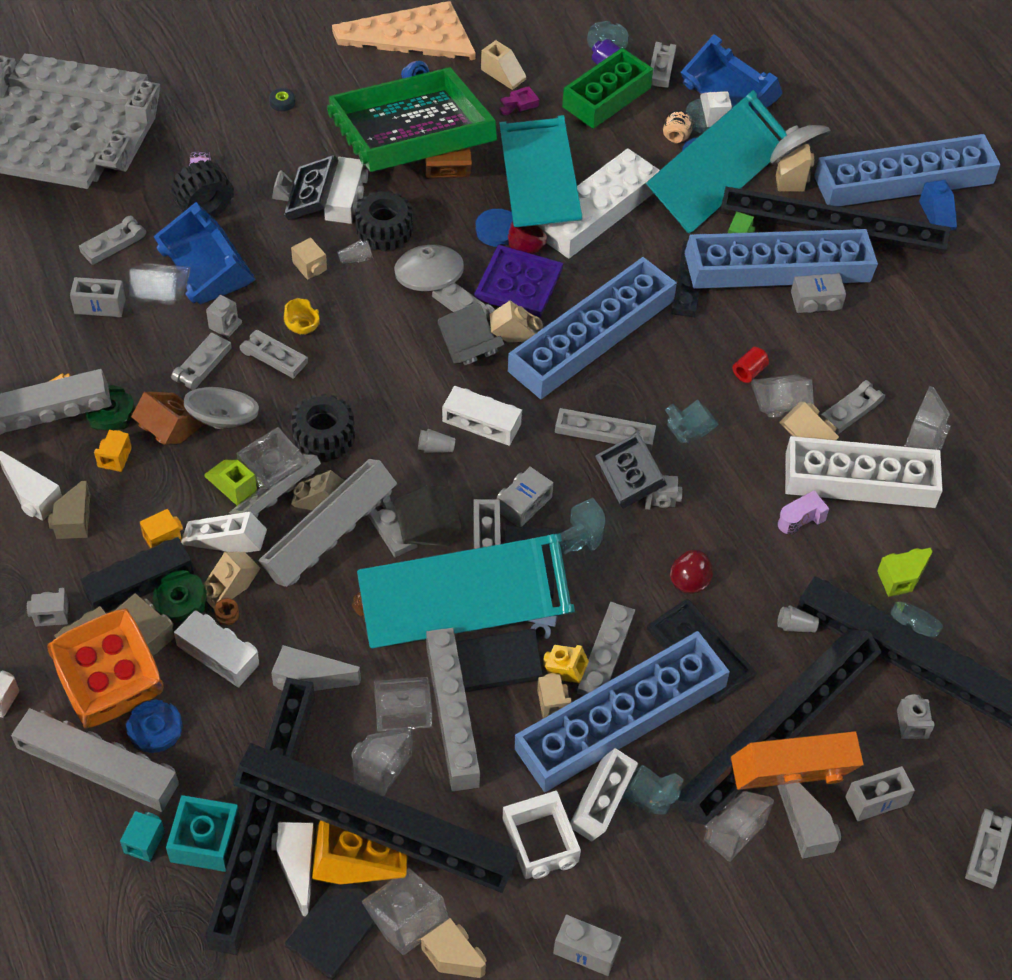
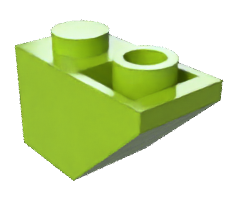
(233, 480)
(902, 571)

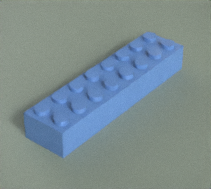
(905, 170)
(778, 257)
(591, 327)
(621, 711)

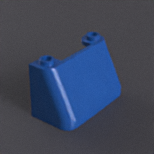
(720, 71)
(202, 244)

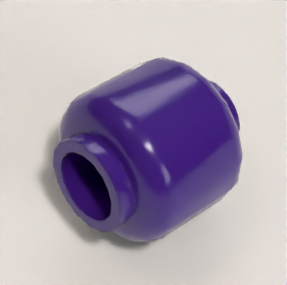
(603, 50)

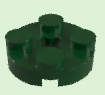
(116, 418)
(171, 585)

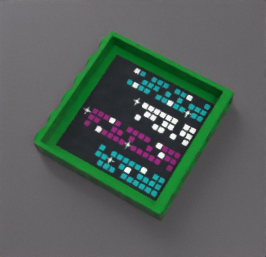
(411, 119)

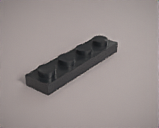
(685, 295)

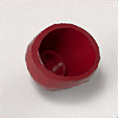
(526, 238)
(691, 572)

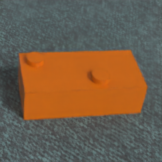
(797, 760)

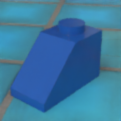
(939, 204)

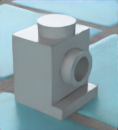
(223, 316)
(665, 496)
(49, 608)
(915, 718)

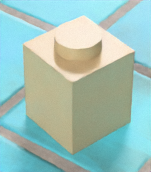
(309, 258)

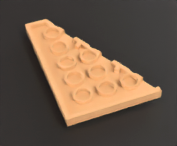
(427, 29)

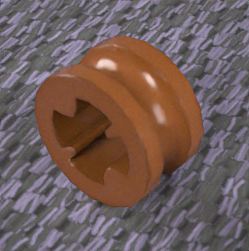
(225, 604)

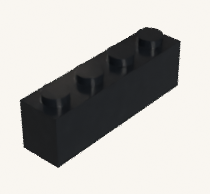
(135, 575)

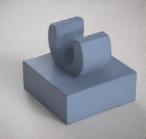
(544, 622)

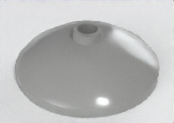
(797, 137)
(429, 267)
(221, 407)

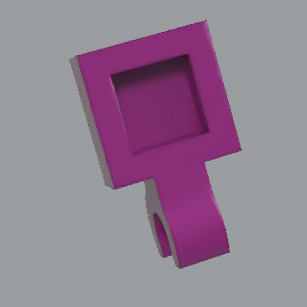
(521, 99)

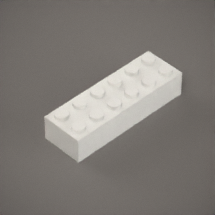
(603, 202)
(863, 472)

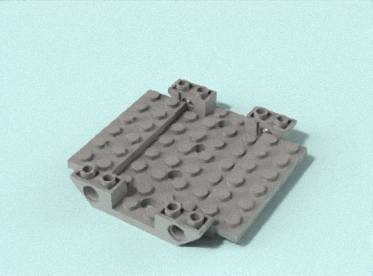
(104, 105)

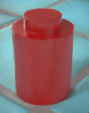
(751, 364)

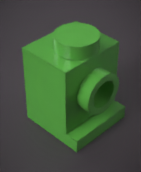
(742, 224)

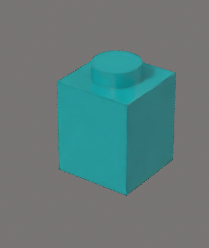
(142, 835)

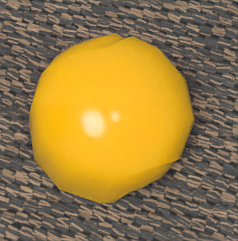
(300, 316)

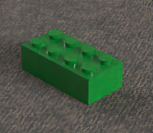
(607, 88)

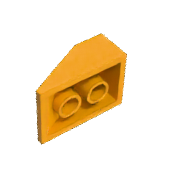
(349, 858)

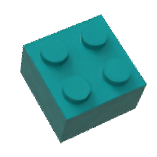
(203, 833)

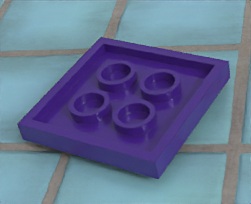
(520, 279)

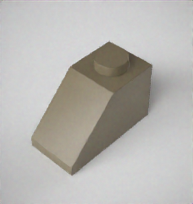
(71, 513)

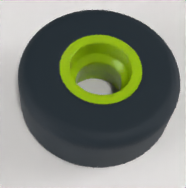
(282, 99)

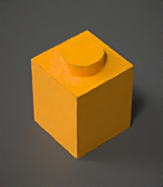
(160, 528)

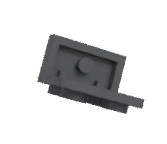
(468, 334)

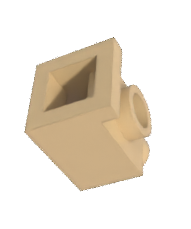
(552, 694)

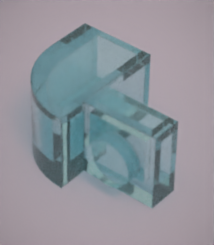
(691, 422)
(587, 528)
(651, 791)

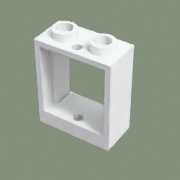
(534, 809)

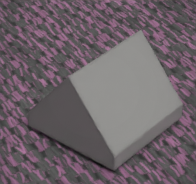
(282, 187)

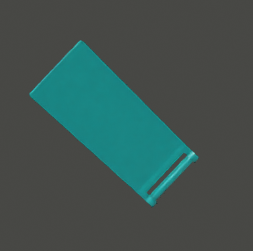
(720, 157)
(540, 172)
(462, 591)

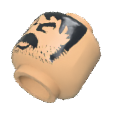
(678, 126)

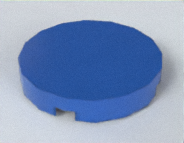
(493, 226)
(154, 726)

